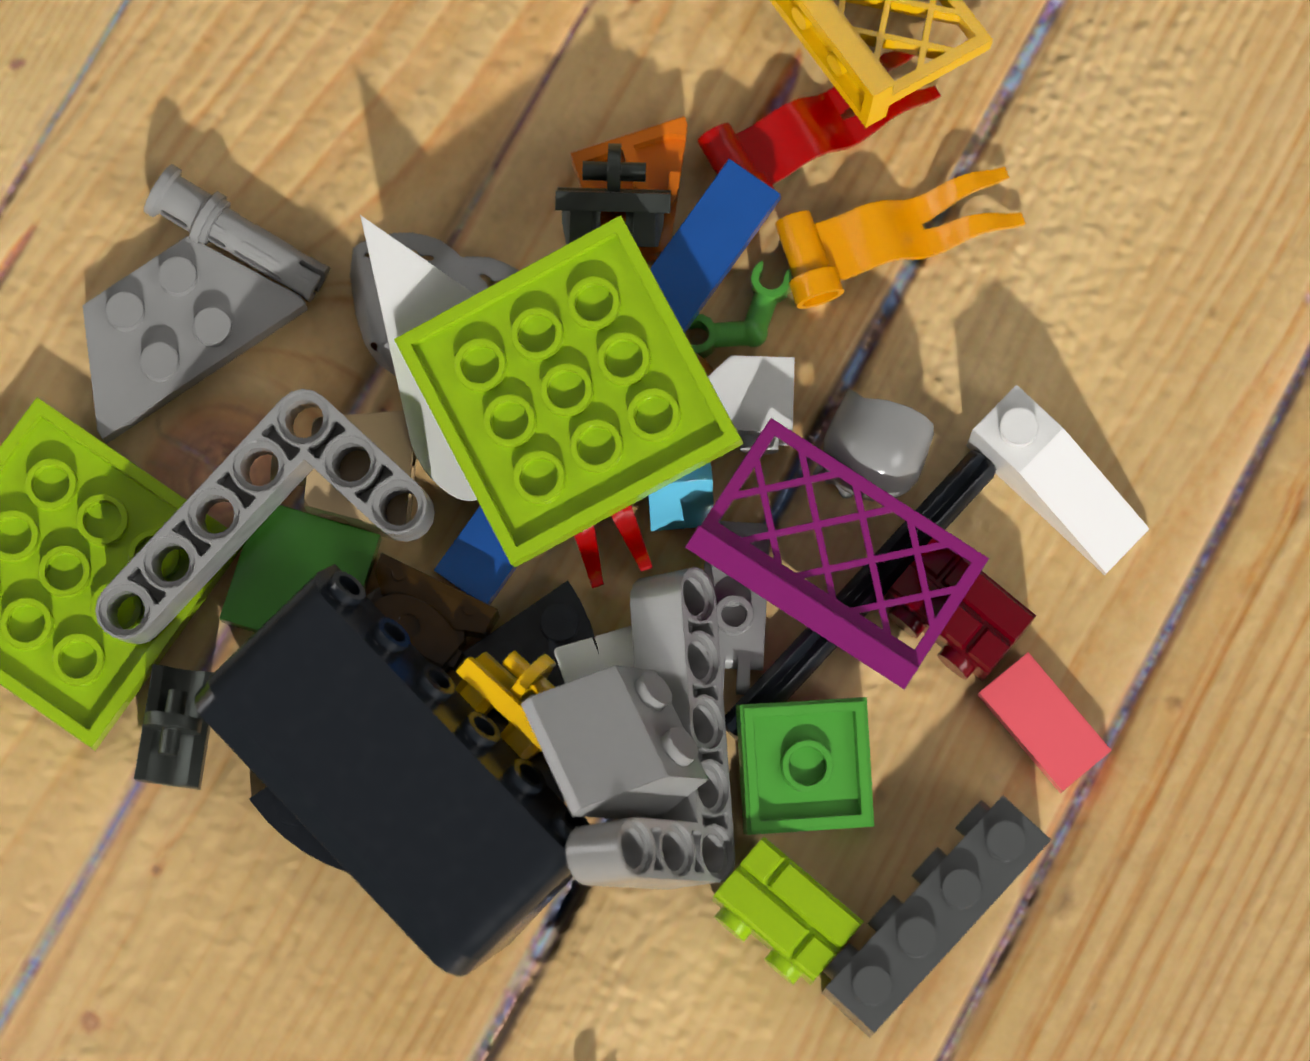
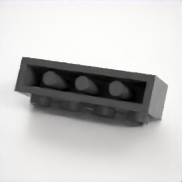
(935, 916)

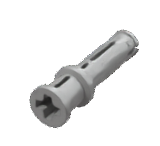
(213, 221)

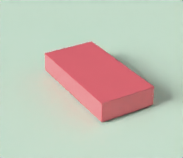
(1044, 722)

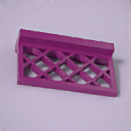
(805, 600)

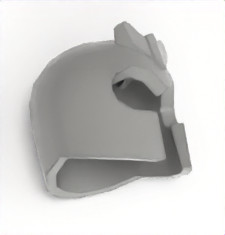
(879, 442)

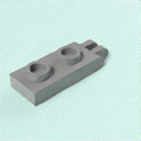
(740, 615)

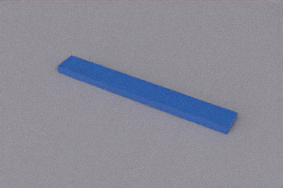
(688, 276)

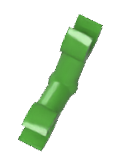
(751, 331)

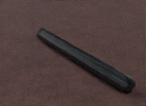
(810, 648)

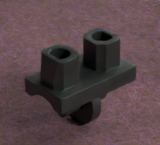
(643, 207)
(172, 730)

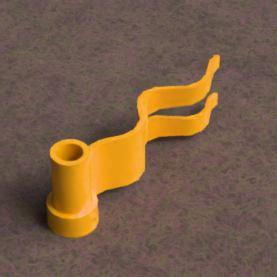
(880, 234)

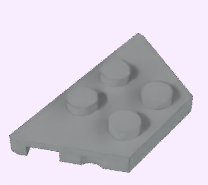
(175, 328)

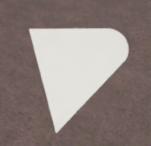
(409, 295)

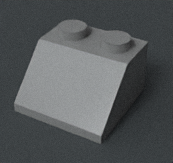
(616, 744)

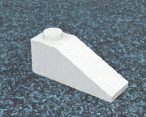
(1057, 479)

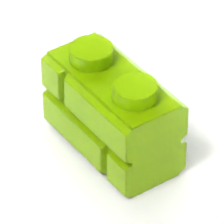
(784, 912)

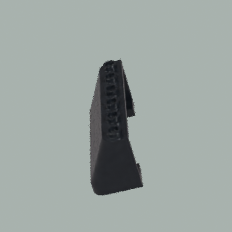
(393, 772)

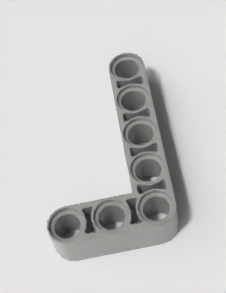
(253, 506)
(694, 841)

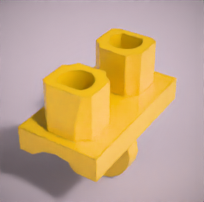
(490, 685)

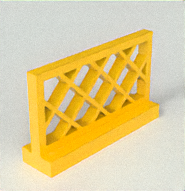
(853, 67)

